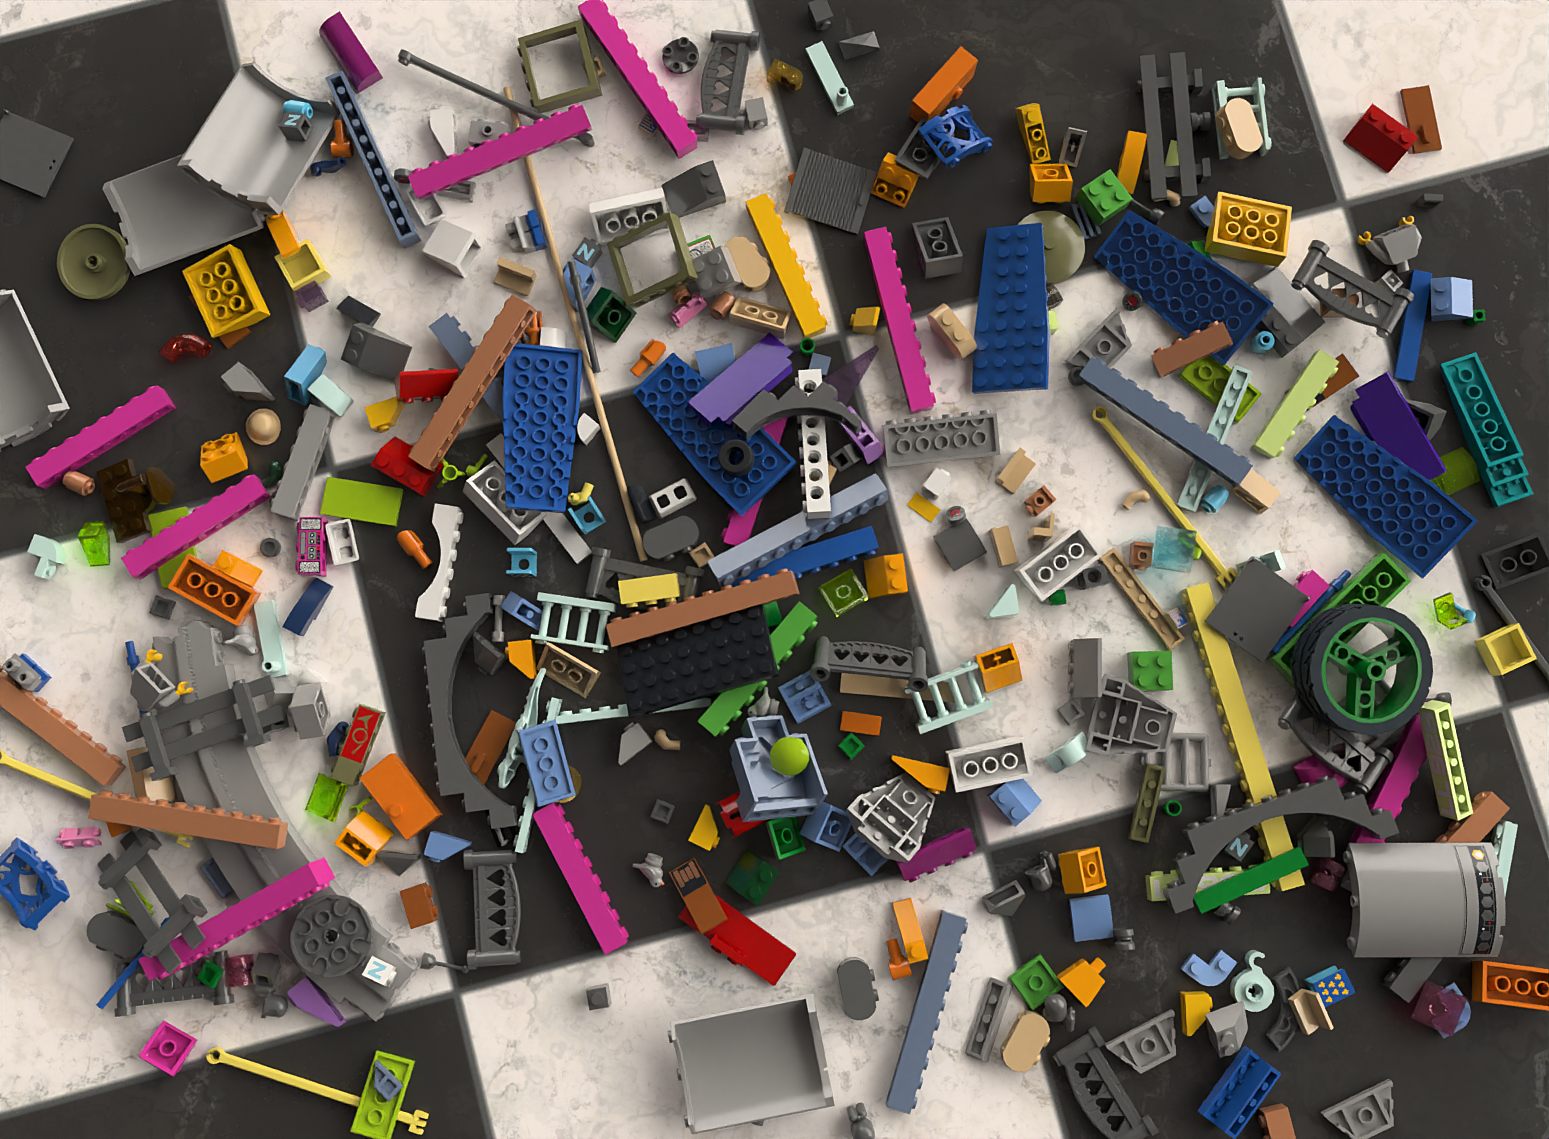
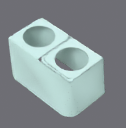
(330, 395)

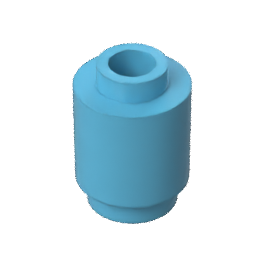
(298, 107)
(1262, 342)
(1214, 499)

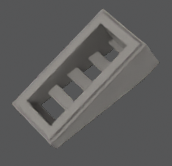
(1218, 797)

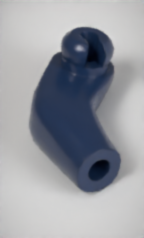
(328, 166)
(334, 738)

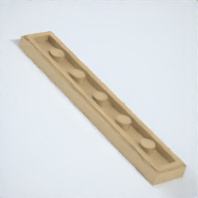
(1140, 598)
(888, 687)

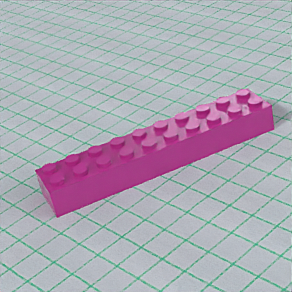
(247, 915)

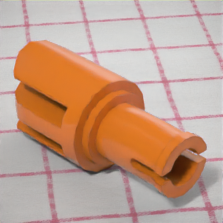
(534, 330)
(648, 356)
(413, 547)

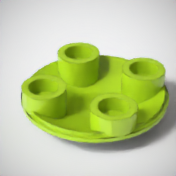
(789, 756)

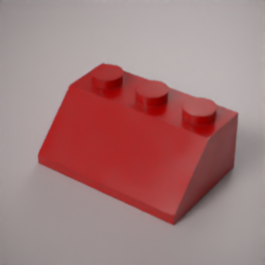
(1380, 138)
(424, 385)
(395, 463)

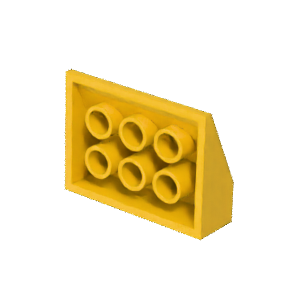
(1249, 229)
(226, 291)

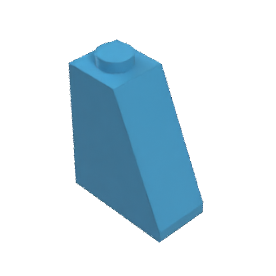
(304, 372)

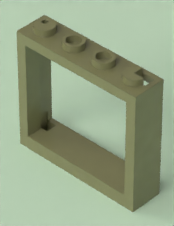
(570, 97)
(665, 286)

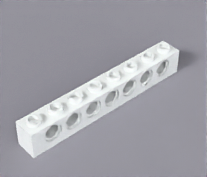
(821, 507)

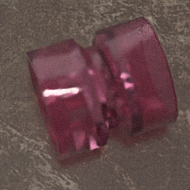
(1324, 881)
(240, 970)

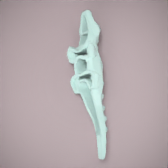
(529, 718)

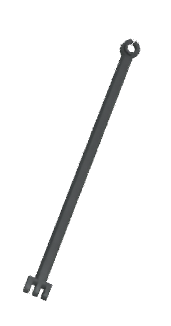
(407, 58)
(1508, 618)

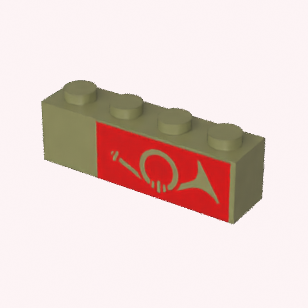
(358, 744)

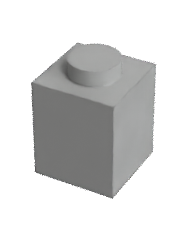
(756, 113)

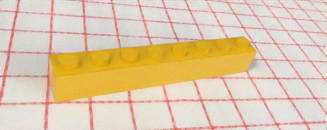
(785, 266)

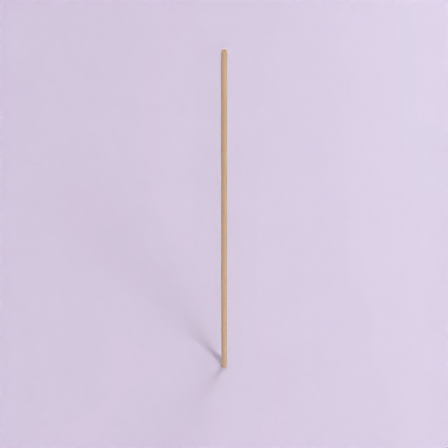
(580, 343)

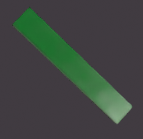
(1250, 879)

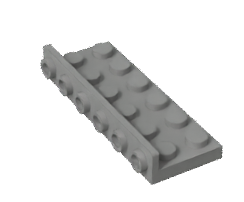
(941, 438)

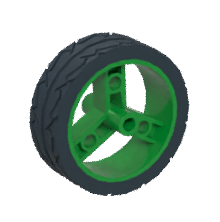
(1404, 647)

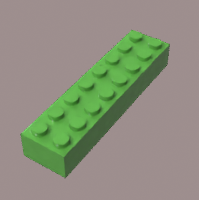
(1373, 585)
(784, 638)

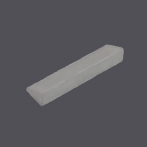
(989, 1019)

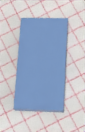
(546, 763)

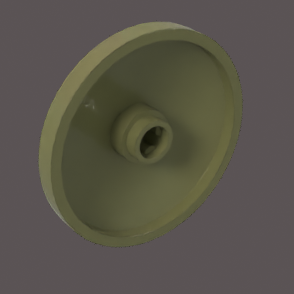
(1063, 244)
(93, 262)

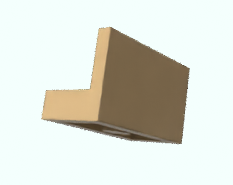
(515, 276)
(1015, 471)
(1256, 492)
(1045, 533)
(1003, 546)
(1309, 1011)

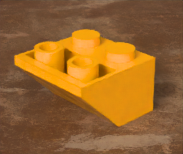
(894, 182)
(223, 457)
(998, 667)
(364, 838)

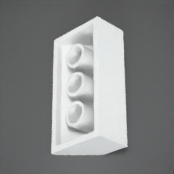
(623, 213)
(487, 492)
(1058, 562)
(989, 763)

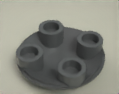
(680, 55)

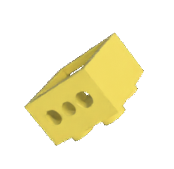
(303, 266)
(1505, 649)

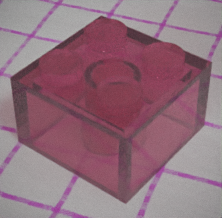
(1439, 1007)

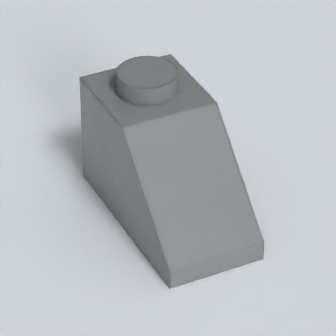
(632, 742)

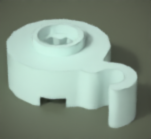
(1252, 977)

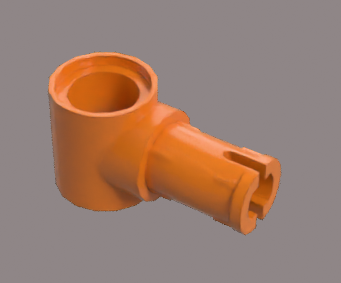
(341, 145)
(898, 964)

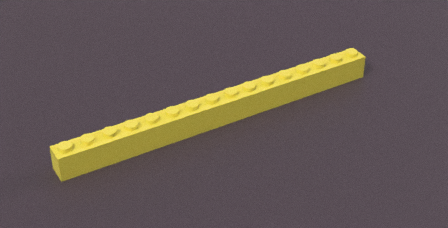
(1237, 725)

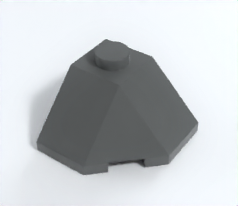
(1428, 416)
(487, 655)
(1316, 839)

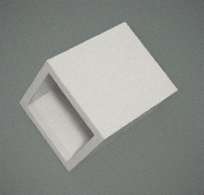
(452, 247)

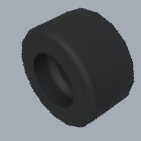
(731, 447)

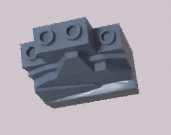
(763, 789)

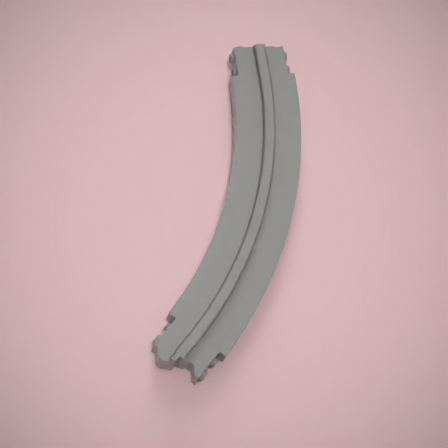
(235, 780)

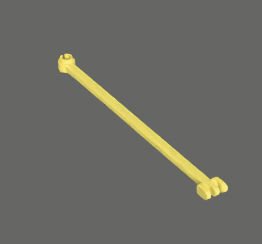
(1164, 497)
(68, 787)
(412, 1120)

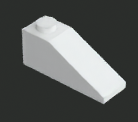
(445, 129)

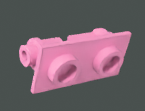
(686, 312)
(70, 837)

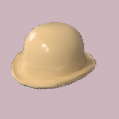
(263, 426)

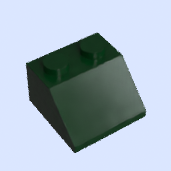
(609, 314)
(752, 877)

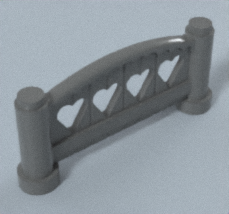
(728, 117)
(1390, 305)
(605, 567)
(912, 670)
(1370, 762)
(487, 951)
(133, 995)
(1087, 1051)

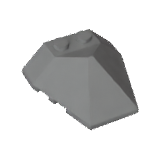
(1128, 721)
(893, 817)

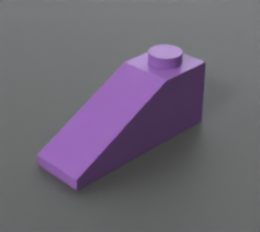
(864, 441)
(315, 1001)

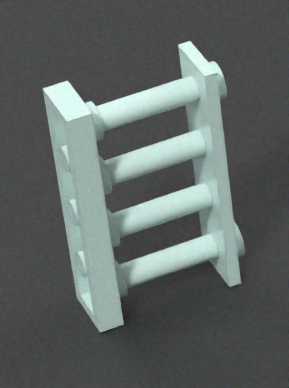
(1220, 96)
(585, 606)
(961, 709)

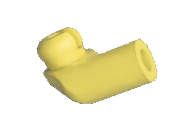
(581, 497)

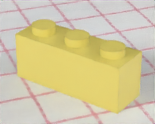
(649, 590)

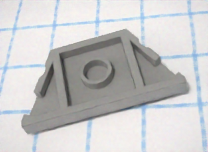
(1105, 342)
(1147, 1044)
(1364, 1112)

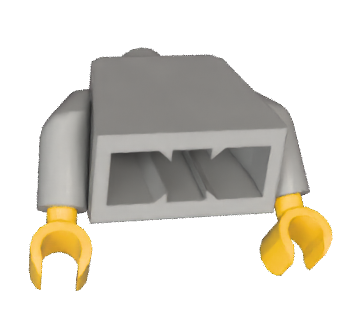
(1395, 245)
(152, 687)

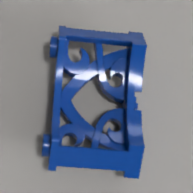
(960, 117)
(46, 897)

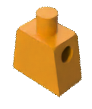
(1083, 979)

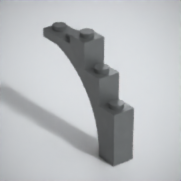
(767, 408)

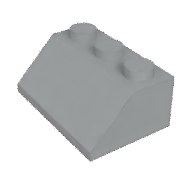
(1085, 668)

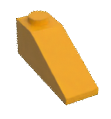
(283, 234)
(927, 774)
(910, 930)

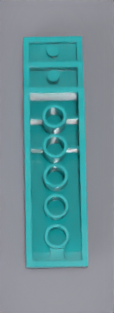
(1486, 430)

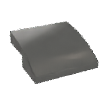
(960, 545)

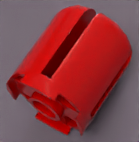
(730, 807)

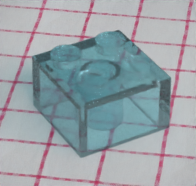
(1173, 549)

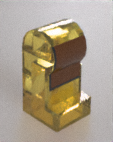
(785, 74)

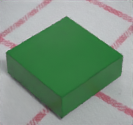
(851, 746)
(210, 974)

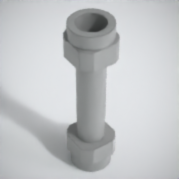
(497, 634)

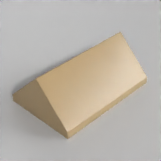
(760, 317)
(568, 670)
(145, 786)

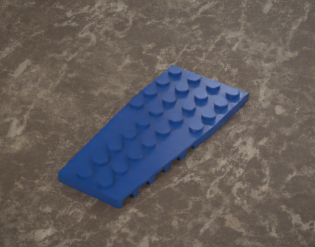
(1181, 282)
(1012, 313)
(666, 398)
(540, 425)
(1385, 496)

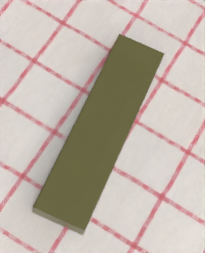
(1146, 802)

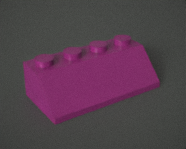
(938, 852)

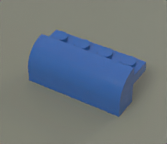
(1239, 1092)

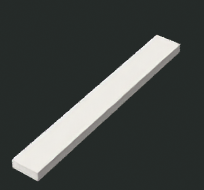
(556, 521)

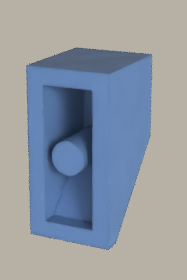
(523, 610)
(442, 846)

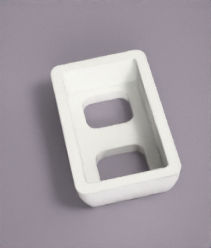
(422, 208)
(675, 504)
(336, 545)

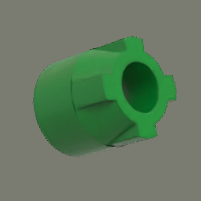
(1476, 321)
(807, 341)
(1058, 598)
(1177, 807)

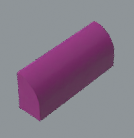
(349, 52)

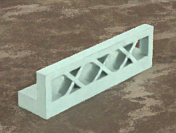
(1503, 843)

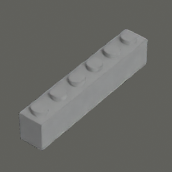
(303, 462)

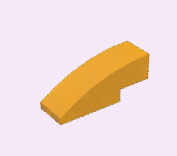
(1131, 160)

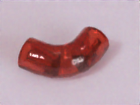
(185, 343)

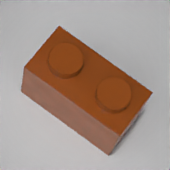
(419, 905)

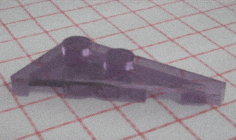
(850, 375)

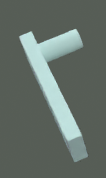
(829, 78)
(271, 639)

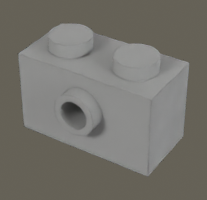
(483, 130)

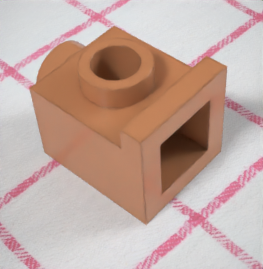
(1035, 508)
(1134, 558)

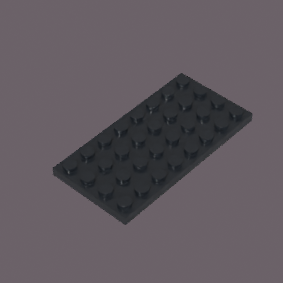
(697, 661)

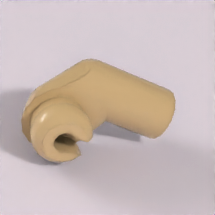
(1173, 197)
(1139, 495)
(664, 742)

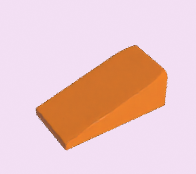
(860, 723)

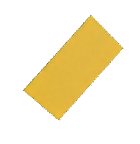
(923, 507)

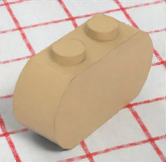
(1238, 128)
(751, 267)
(952, 331)
(1025, 1041)

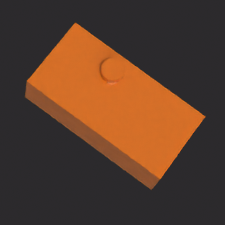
(944, 86)
(214, 590)
(401, 796)
(1510, 985)

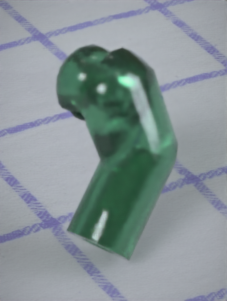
(275, 472)

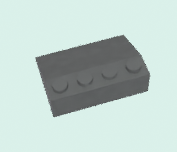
(1290, 317)

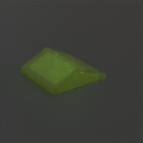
(1460, 471)
(843, 592)
(326, 797)

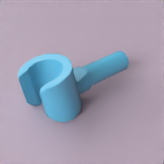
(1468, 614)

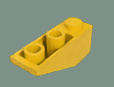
(1033, 132)

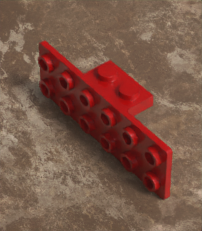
(746, 943)

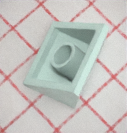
(1005, 606)

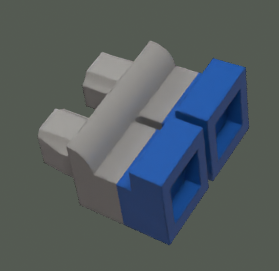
(529, 231)
(26, 672)

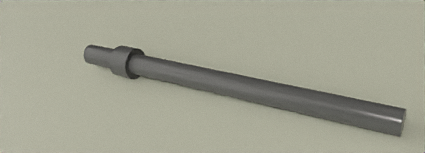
(575, 280)

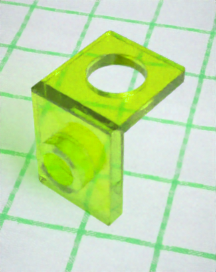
(1446, 611)

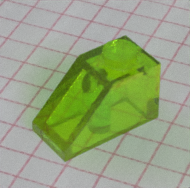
(95, 543)

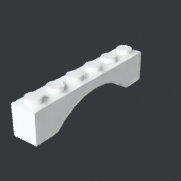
(432, 602)

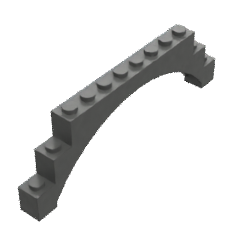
(440, 668)
(1210, 837)

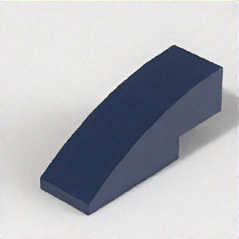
(308, 607)

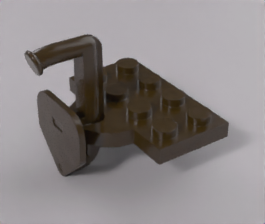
(127, 498)

